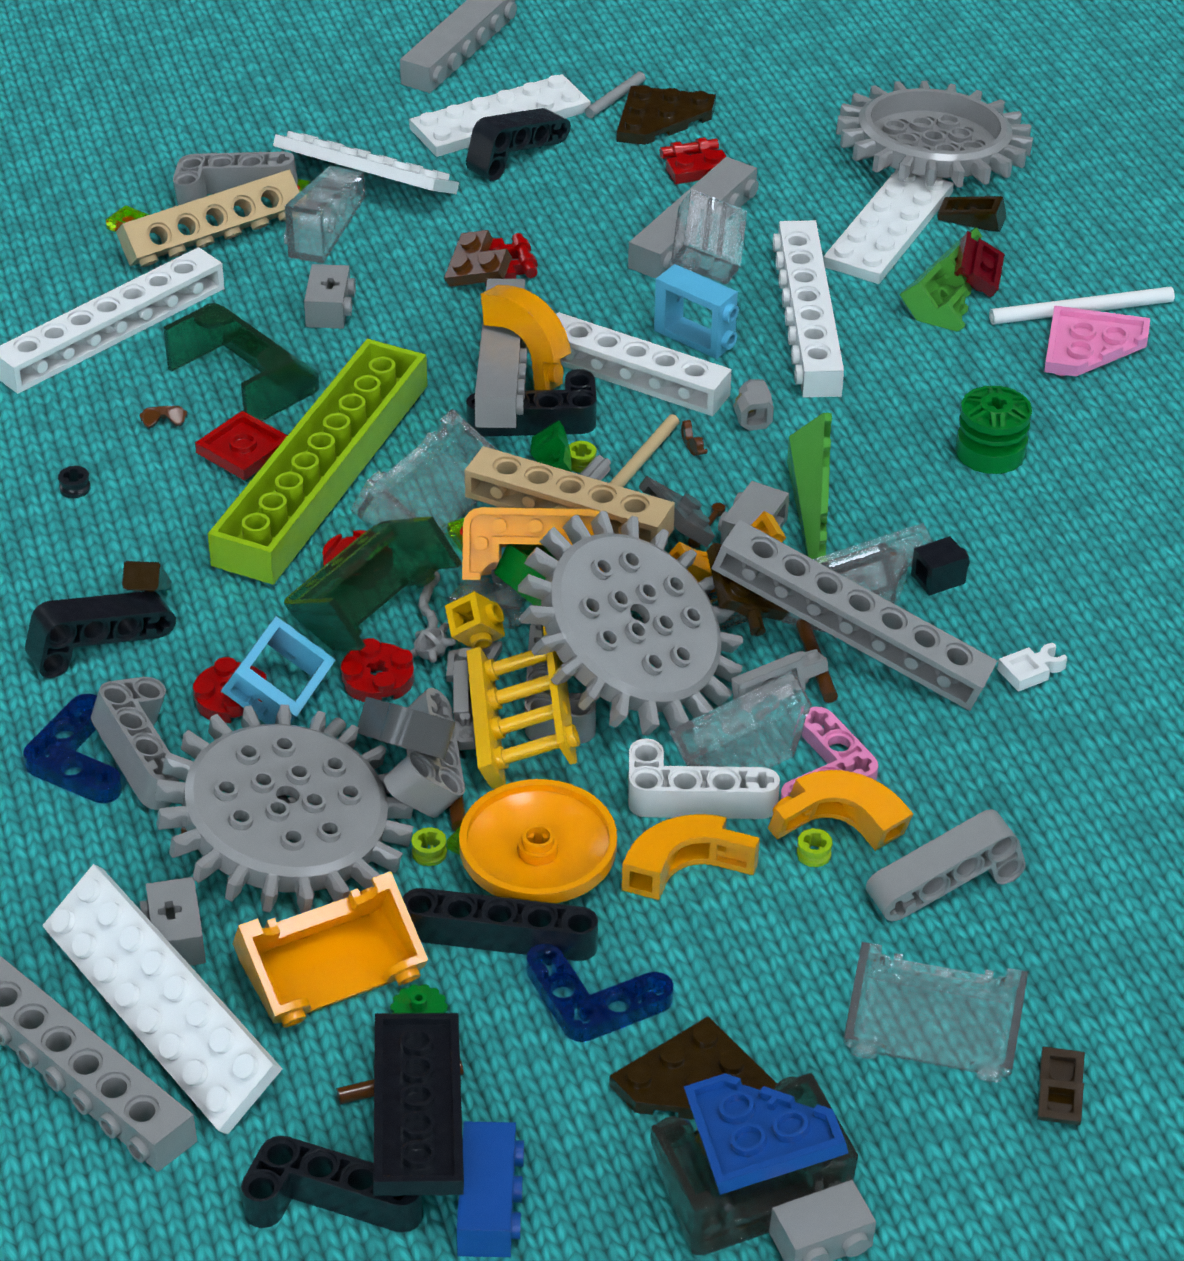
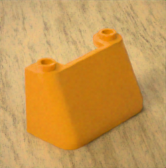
(494, 527)
(331, 952)

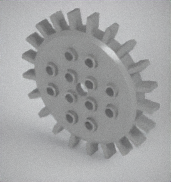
(934, 133)
(623, 668)
(259, 846)

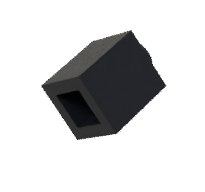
(940, 565)

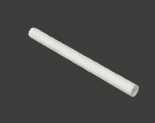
(1094, 303)

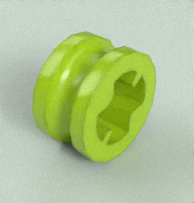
(581, 455)
(433, 855)
(813, 857)

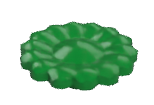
(419, 1000)

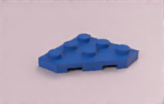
(759, 1132)

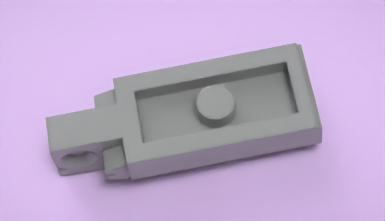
(802, 663)
(462, 706)

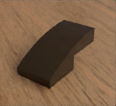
(1060, 1086)

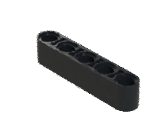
(501, 923)

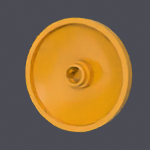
(538, 841)

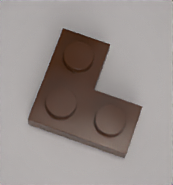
(474, 261)

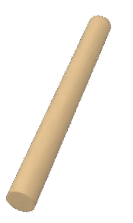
(645, 451)

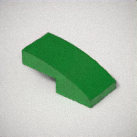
(552, 447)

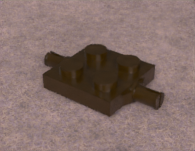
(742, 600)

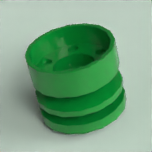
(993, 429)

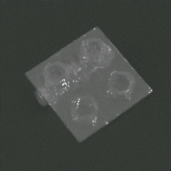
(503, 594)

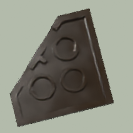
(658, 111)
(691, 1056)

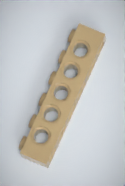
(140, 249)
(524, 483)

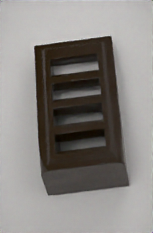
(979, 212)
(145, 576)

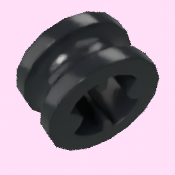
(74, 481)

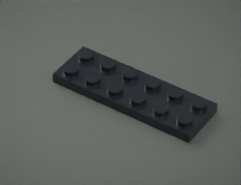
(417, 1105)

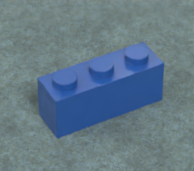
(490, 1190)

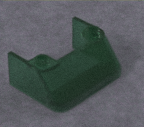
(282, 377)
(369, 575)

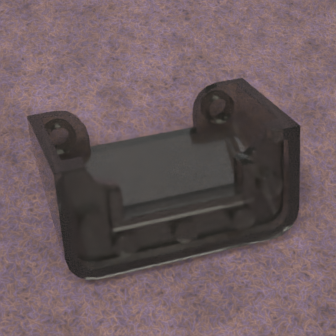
(723, 1220)

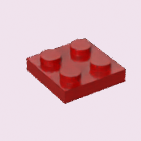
(240, 444)

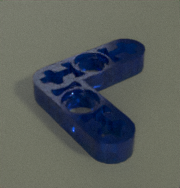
(63, 754)
(594, 1006)

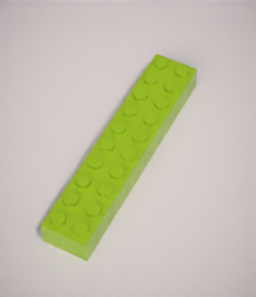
(317, 462)

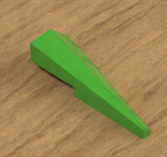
(938, 294)
(809, 475)

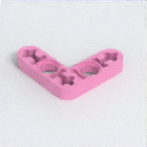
(854, 759)

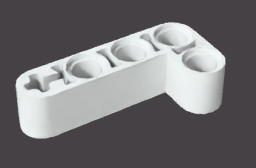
(692, 790)

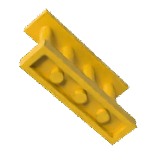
(490, 728)

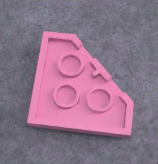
(1090, 339)

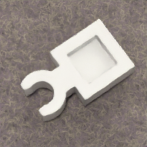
(1028, 668)

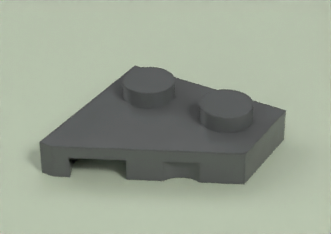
(687, 511)

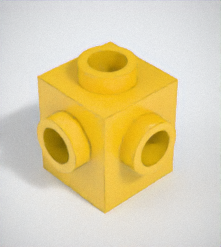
(475, 620)

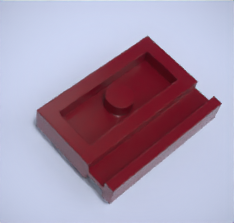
(979, 264)

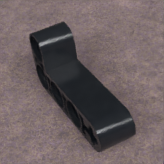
(504, 133)
(572, 407)
(93, 620)
(322, 1178)

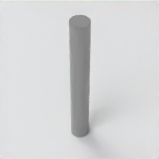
(614, 95)

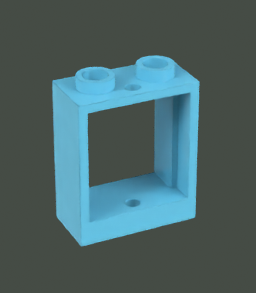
(682, 283)
(247, 686)

